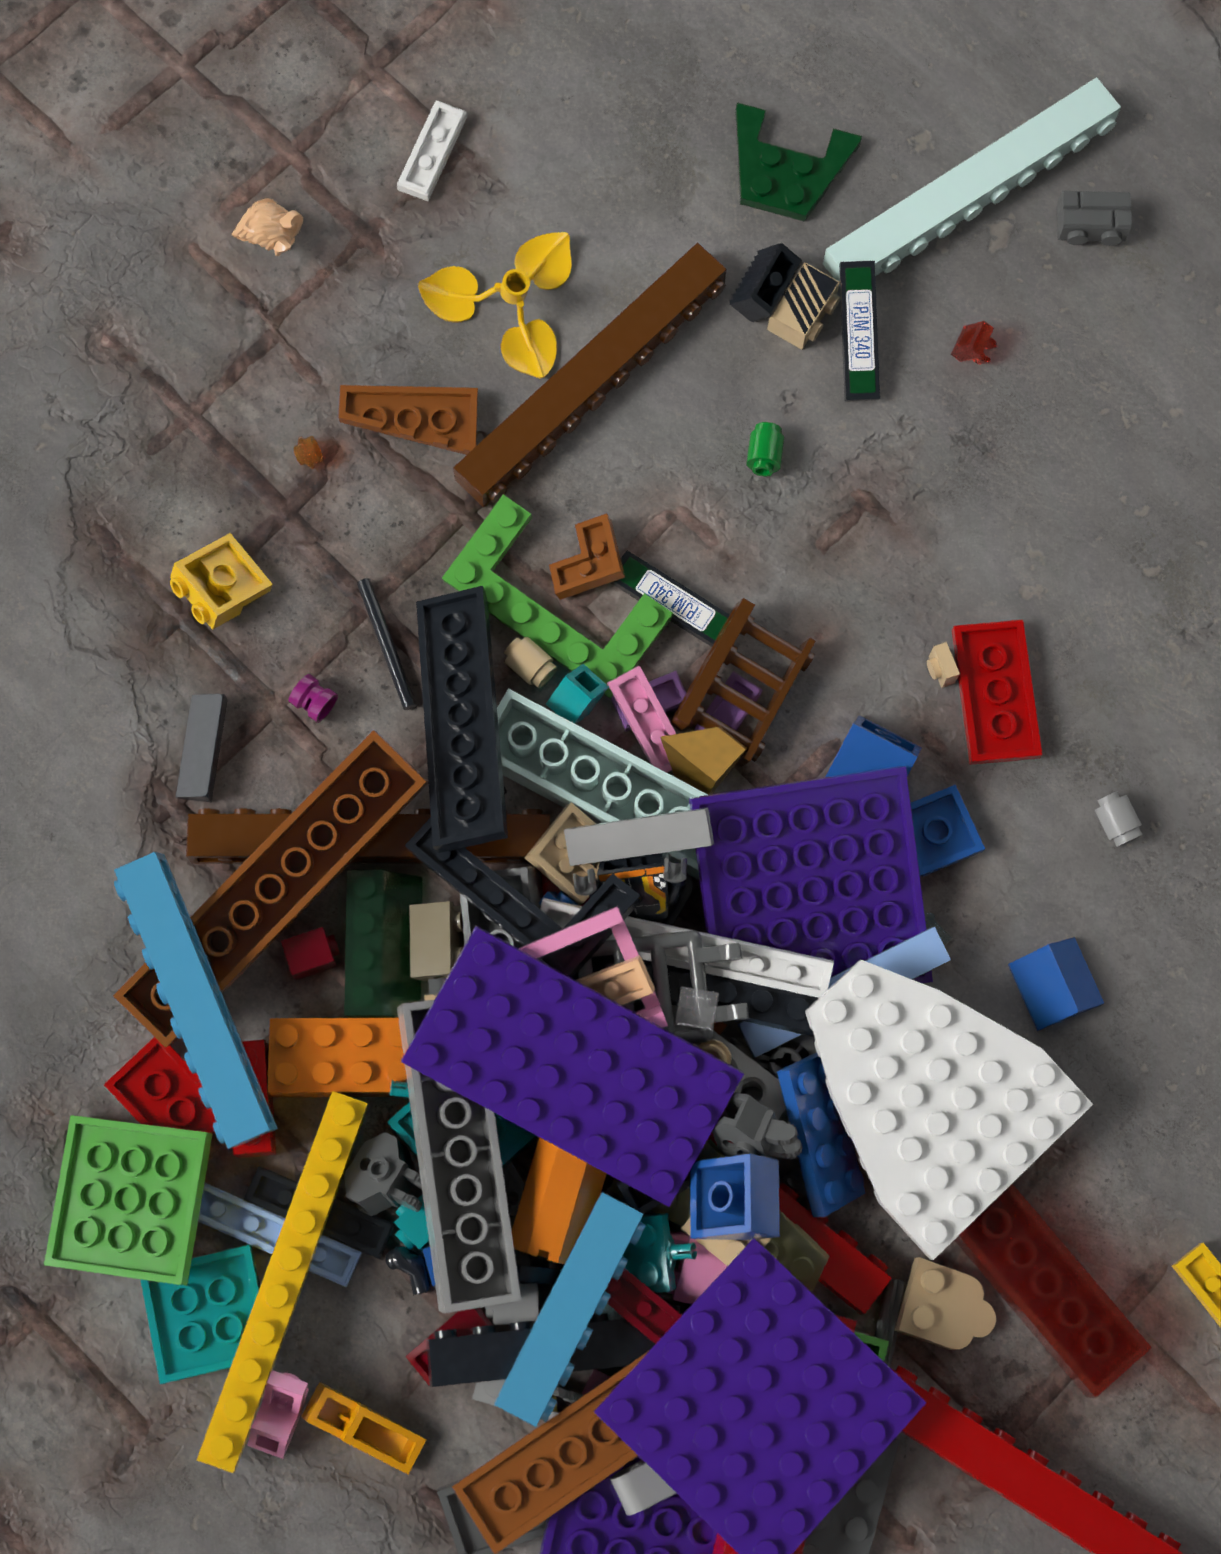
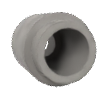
(1118, 818)

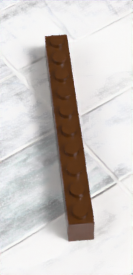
(590, 376)
(234, 837)

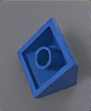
(1055, 983)

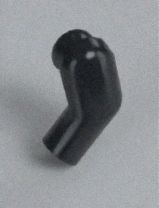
(411, 1264)

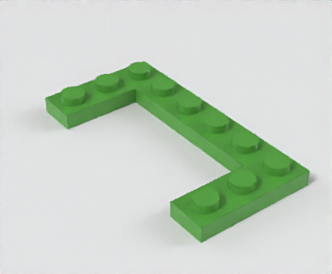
(529, 619)

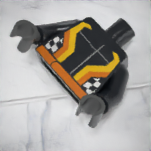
(650, 876)

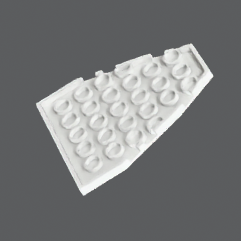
(935, 1098)

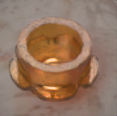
(308, 451)

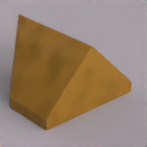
(702, 756)

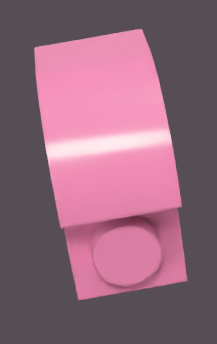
(278, 1413)

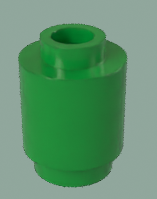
(765, 449)

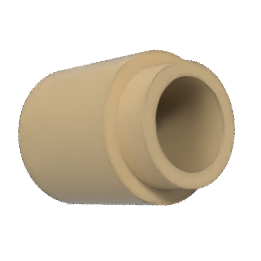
(530, 662)

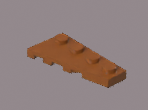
(419, 414)

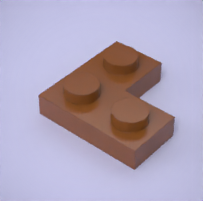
(595, 565)

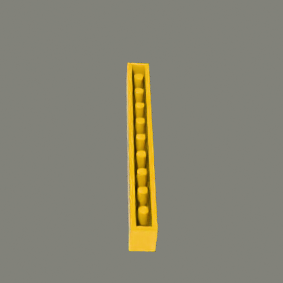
(282, 1283)

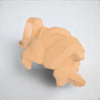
(269, 226)

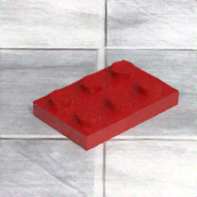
(161, 1090)

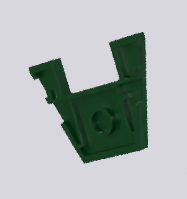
(782, 178)

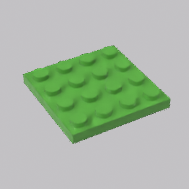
(128, 1200)

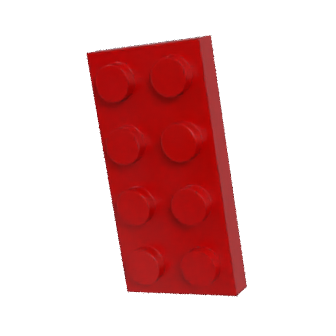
(996, 692)

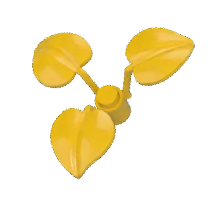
(525, 348)

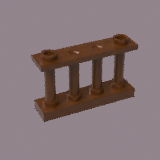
(726, 652)

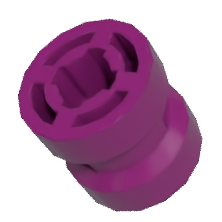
(313, 698)

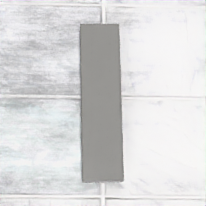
(639, 836)

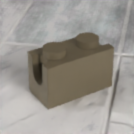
(434, 939)

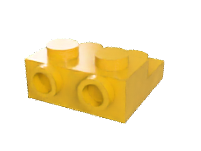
(219, 581)

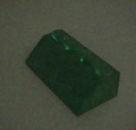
(379, 943)

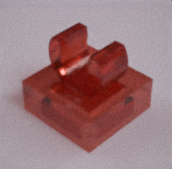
(973, 342)

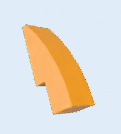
(363, 1428)

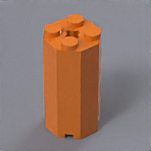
(555, 1203)

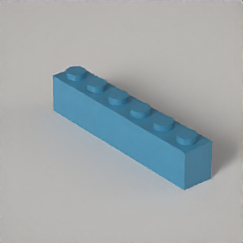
(568, 1310)

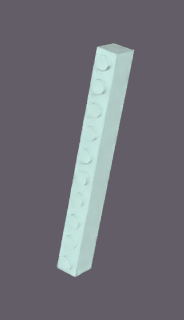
(978, 181)

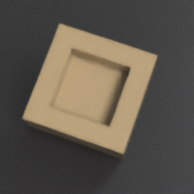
(942, 665)

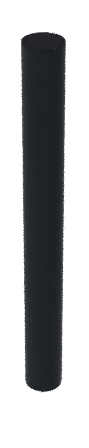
(386, 643)

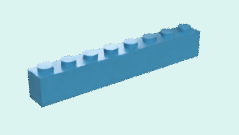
(194, 999)

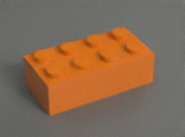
(334, 1055)

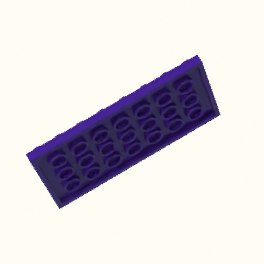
(572, 1066)

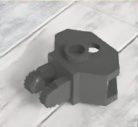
(754, 1131)
(386, 1178)

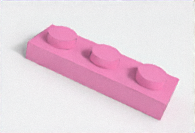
(643, 714)

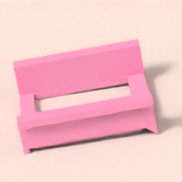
(608, 919)

